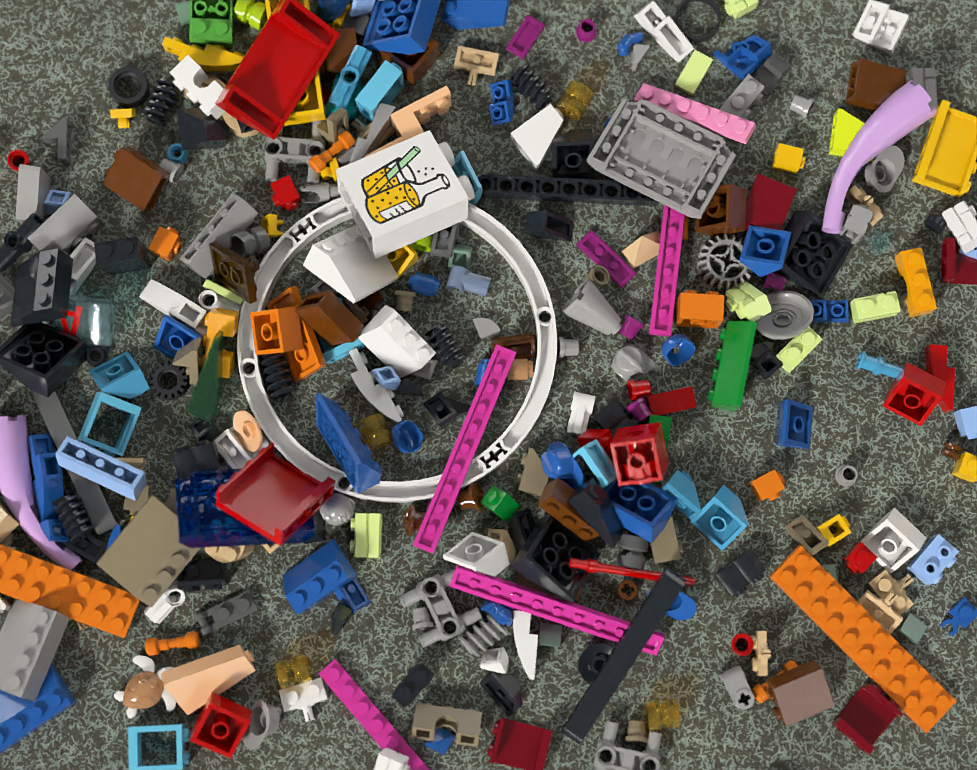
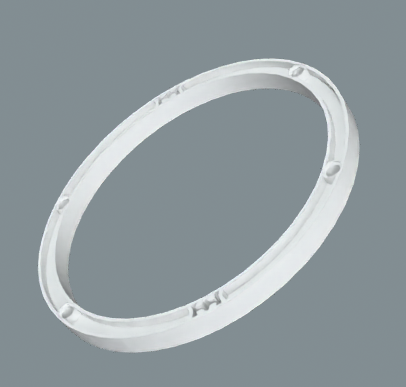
(387, 491)

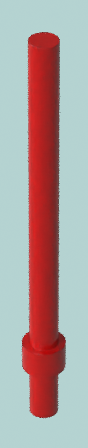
(592, 566)

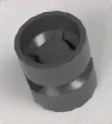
(250, 242)
(632, 552)

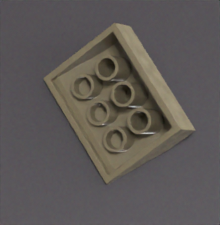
(148, 552)

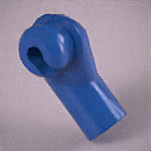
(626, 42)

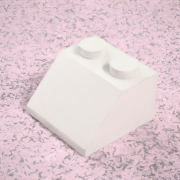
(894, 540)
(479, 554)

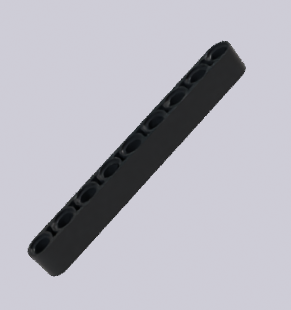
(558, 194)
(623, 655)

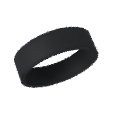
(713, 5)

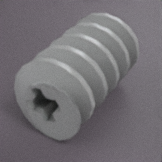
(483, 635)

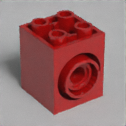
(639, 454)

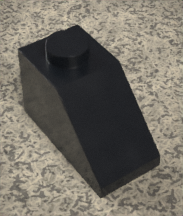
(549, 226)

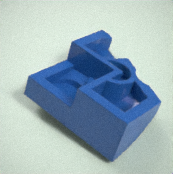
(750, 52)

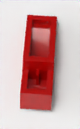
(937, 366)

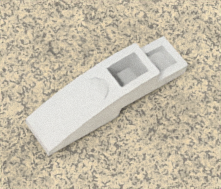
(175, 306)
(377, 396)

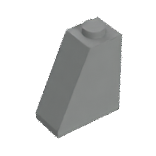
(31, 192)

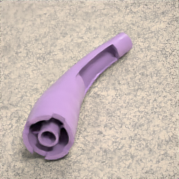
(889, 123)
(18, 489)

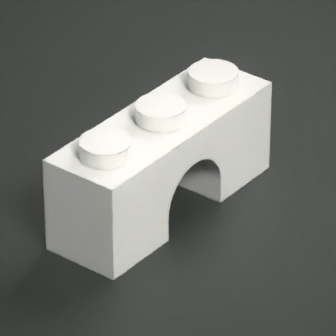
(190, 77)

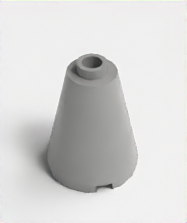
(592, 309)

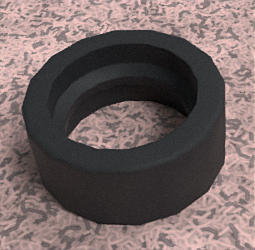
(121, 73)

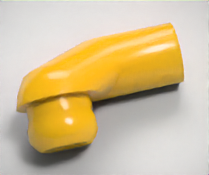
(338, 21)

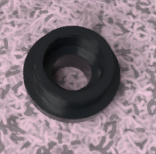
(92, 351)

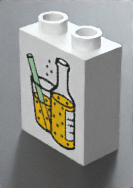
(404, 193)

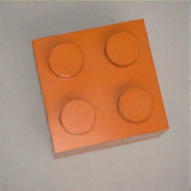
(699, 309)
(276, 330)

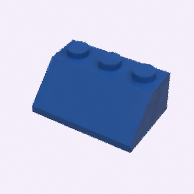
(641, 508)
(317, 577)

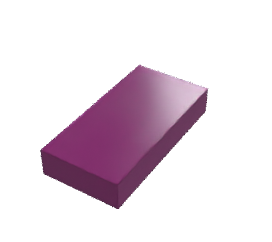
(525, 37)

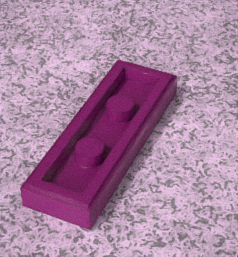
(603, 255)

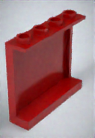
(273, 495)

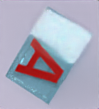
(88, 320)

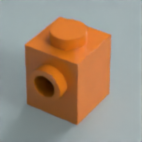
(166, 243)
(768, 486)

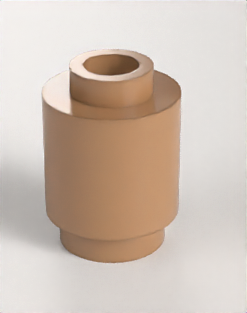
(520, 370)

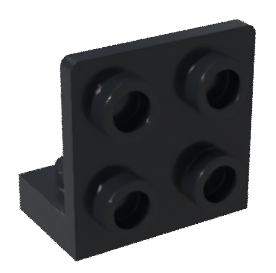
(205, 574)

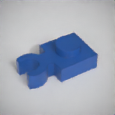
(962, 614)

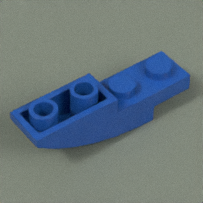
(48, 475)

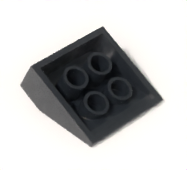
(812, 254)
(42, 288)
(42, 357)
(547, 556)

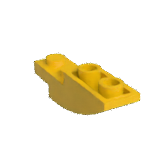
(211, 59)

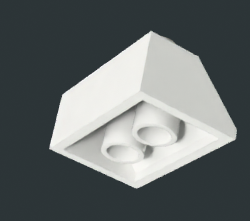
(395, 342)

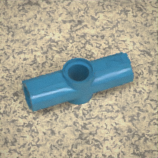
(356, 65)

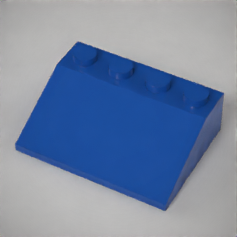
(475, 13)
(401, 25)
(346, 445)
(22, 717)

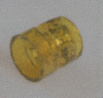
(576, 98)
(374, 430)
(301, 671)
(662, 714)

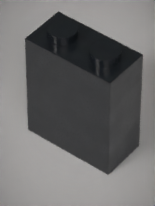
(122, 256)

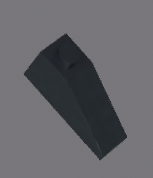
(596, 508)

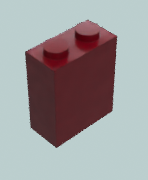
(768, 203)

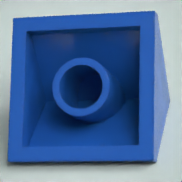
(764, 249)
(173, 336)
(794, 424)

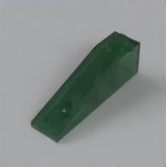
(208, 389)

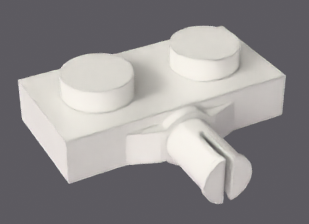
(303, 697)

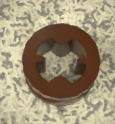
(951, 450)
(630, 584)

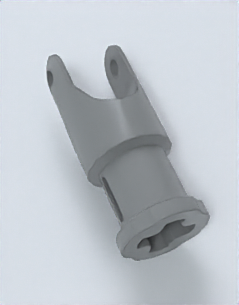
(324, 190)

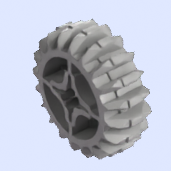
(734, 264)

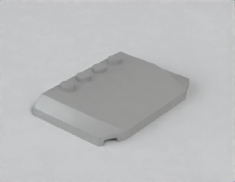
(662, 156)

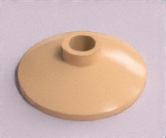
(247, 430)

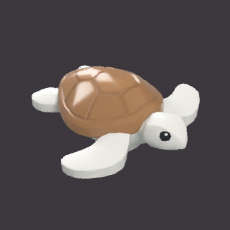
(145, 688)

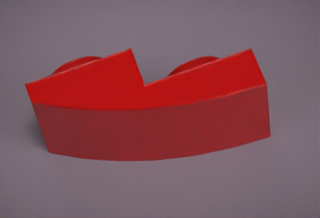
(672, 401)

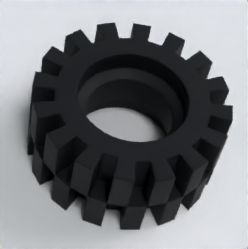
(156, 381)

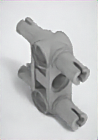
(293, 151)
(440, 609)
(626, 758)

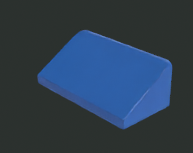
(352, 596)

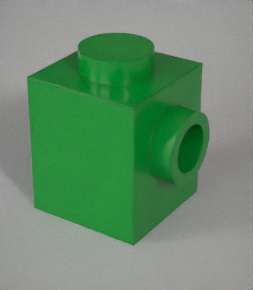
(500, 503)

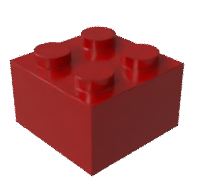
(914, 394)
(221, 725)

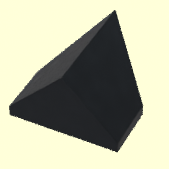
(445, 410)

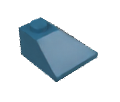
(120, 377)
(684, 490)
(722, 518)

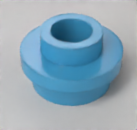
(172, 149)

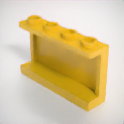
(948, 152)

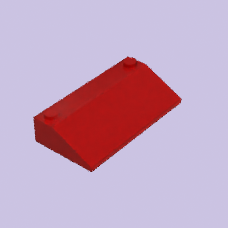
(277, 68)

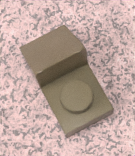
(334, 125)
(190, 357)
(806, 535)

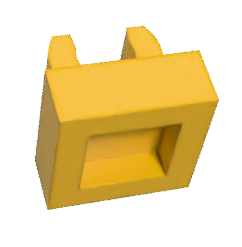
(123, 116)
(330, 172)
(270, 224)

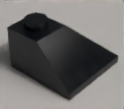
(200, 131)
(571, 154)

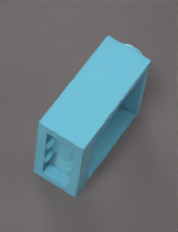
(380, 89)
(133, 413)
(598, 462)
(135, 746)

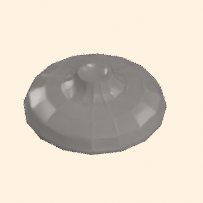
(788, 317)

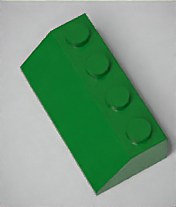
(732, 365)

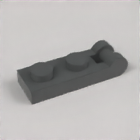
(226, 612)

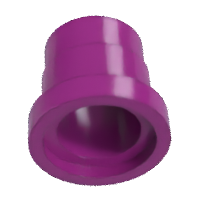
(586, 36)
(775, 281)
(630, 327)
(639, 410)

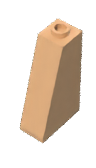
(215, 673)

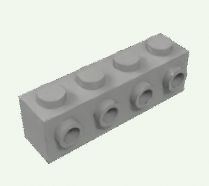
(744, 96)
(231, 218)

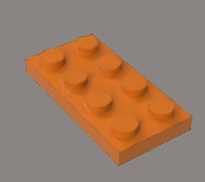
(310, 358)

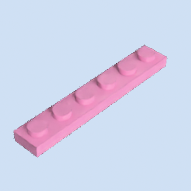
(699, 114)

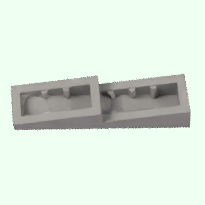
(378, 129)

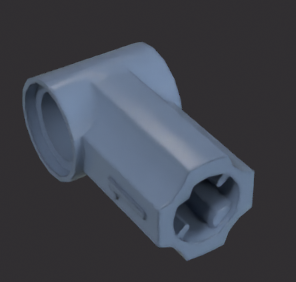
(466, 281)

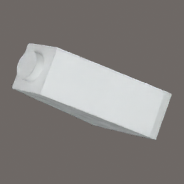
(536, 135)

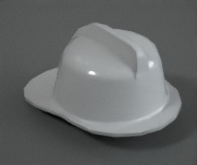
(884, 169)
(631, 362)
(263, 723)

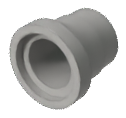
(802, 105)
(174, 169)
(567, 347)
(840, 478)
(422, 619)

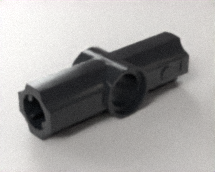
(17, 241)

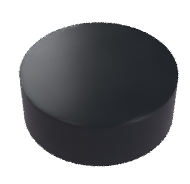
(935, 223)

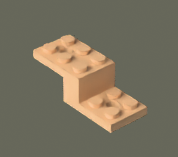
(407, 119)

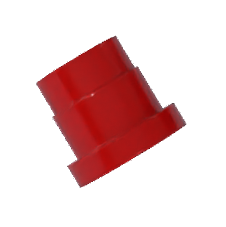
(16, 155)
(638, 389)
(749, 647)

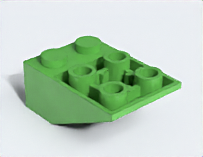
(211, 22)

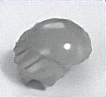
(338, 509)

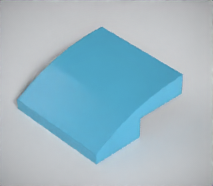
(463, 167)

